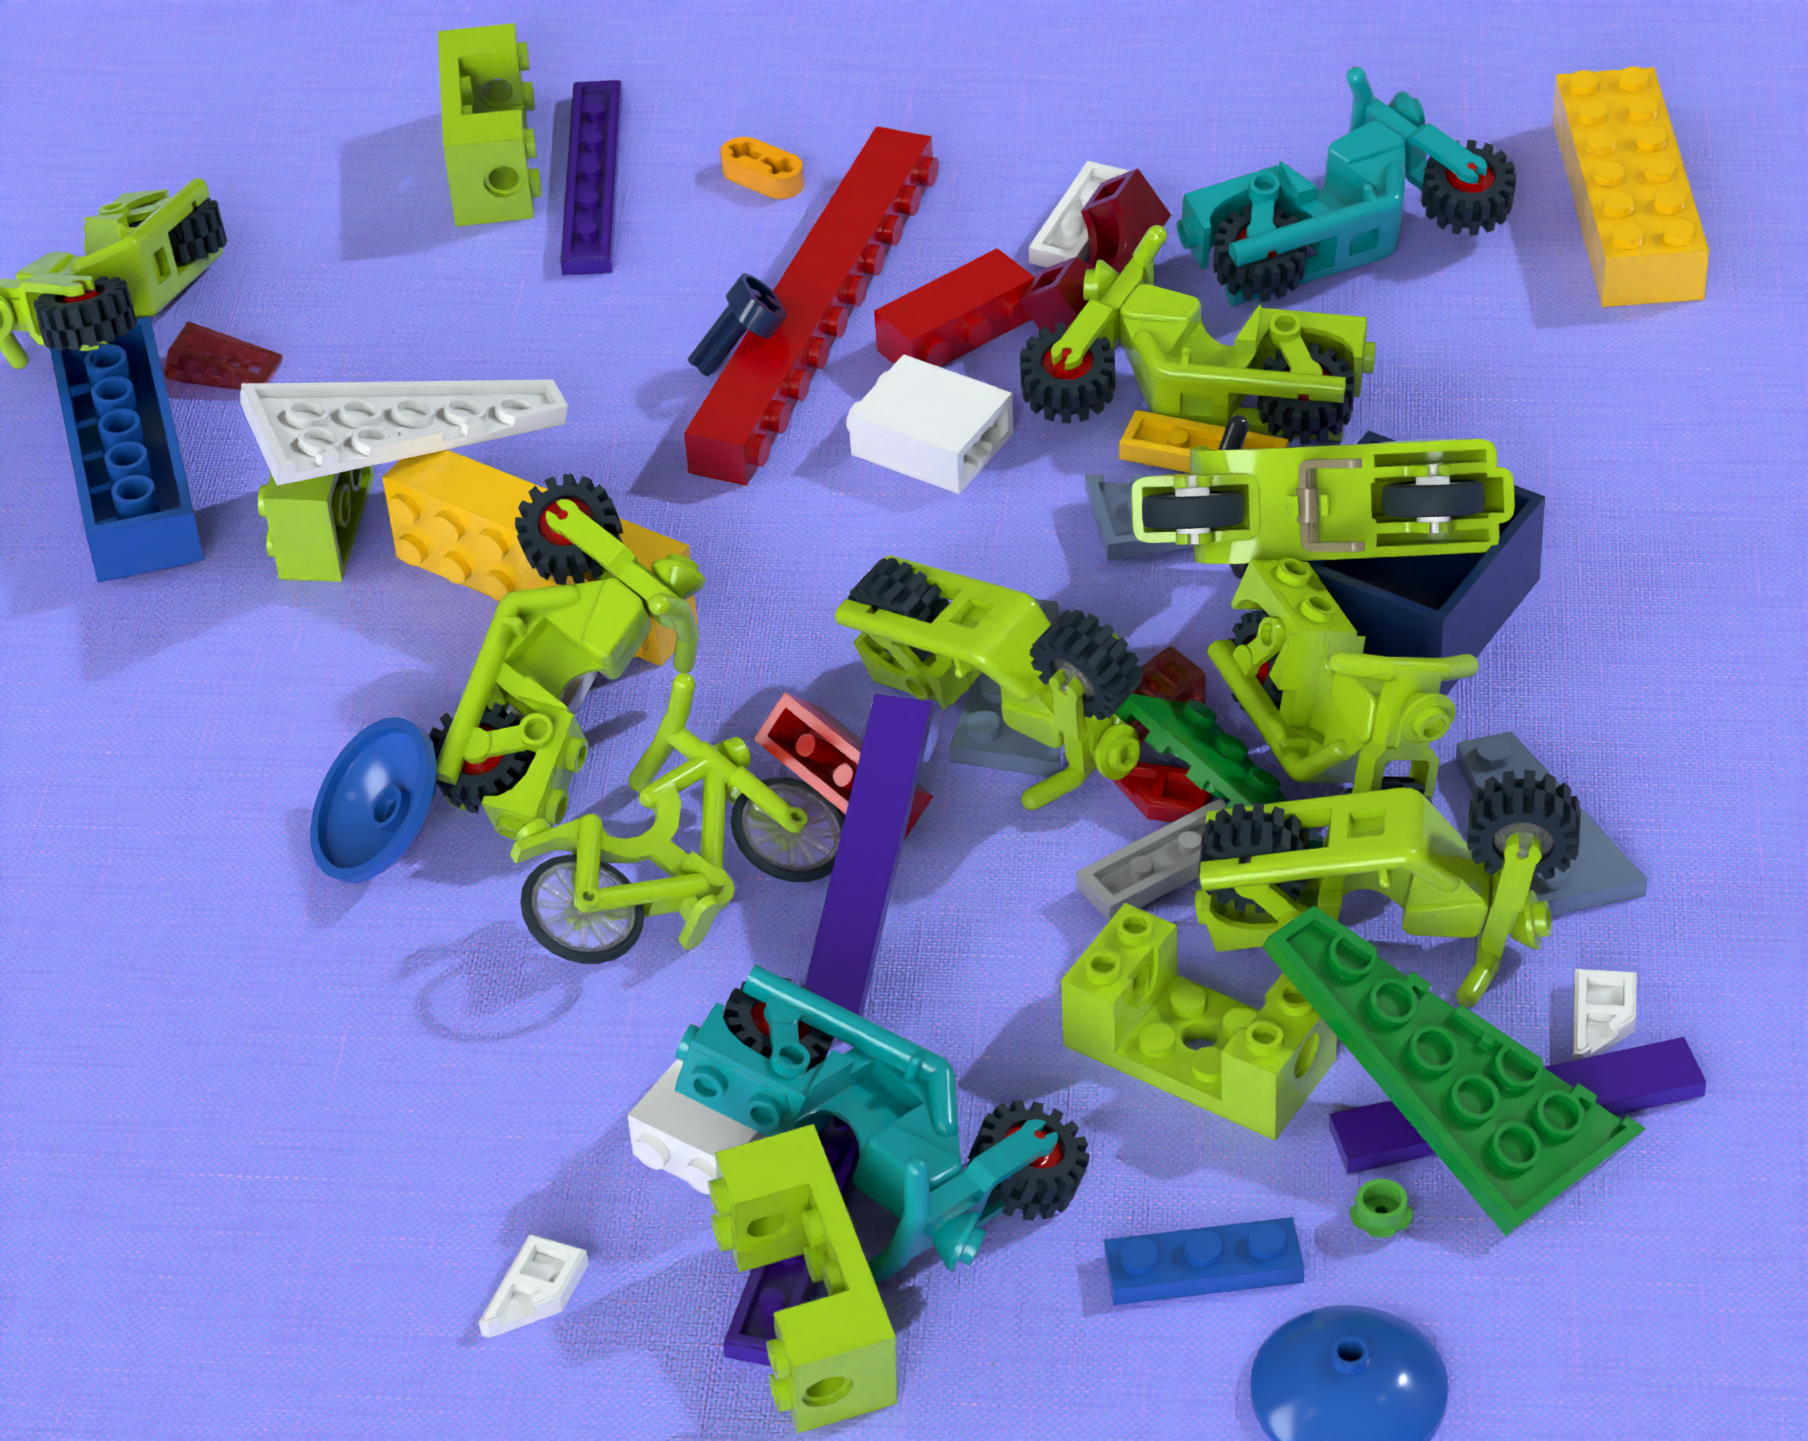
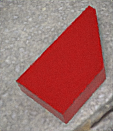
(1163, 792)

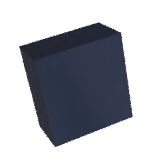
(1442, 600)

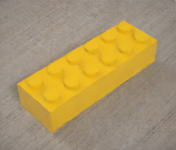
(1629, 187)
(461, 525)

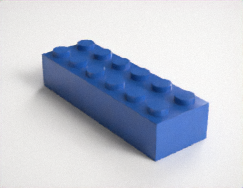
(126, 456)

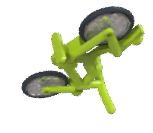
(592, 910)

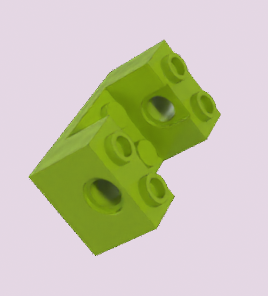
(487, 124)
(1138, 1014)
(829, 1353)

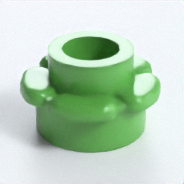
(1381, 1208)

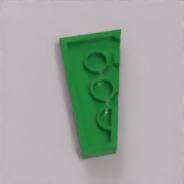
(1216, 758)

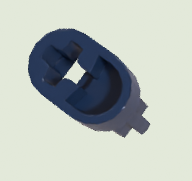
(750, 307)

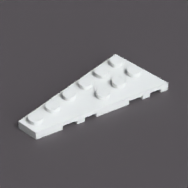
(356, 425)

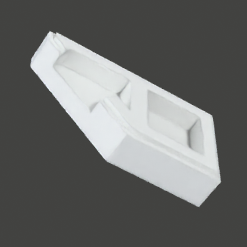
(1602, 1010)
(535, 1285)

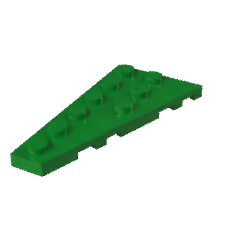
(1463, 1084)

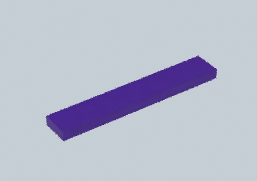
(591, 178)
(869, 851)
(1621, 1079)
(787, 1281)

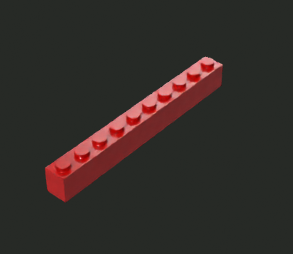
(818, 291)

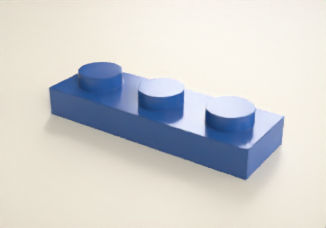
(1203, 1261)

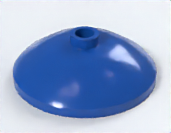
(374, 800)
(1311, 1394)

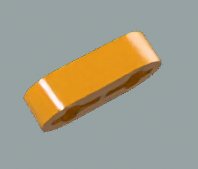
(762, 167)

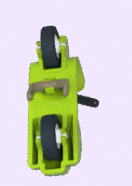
(1327, 500)

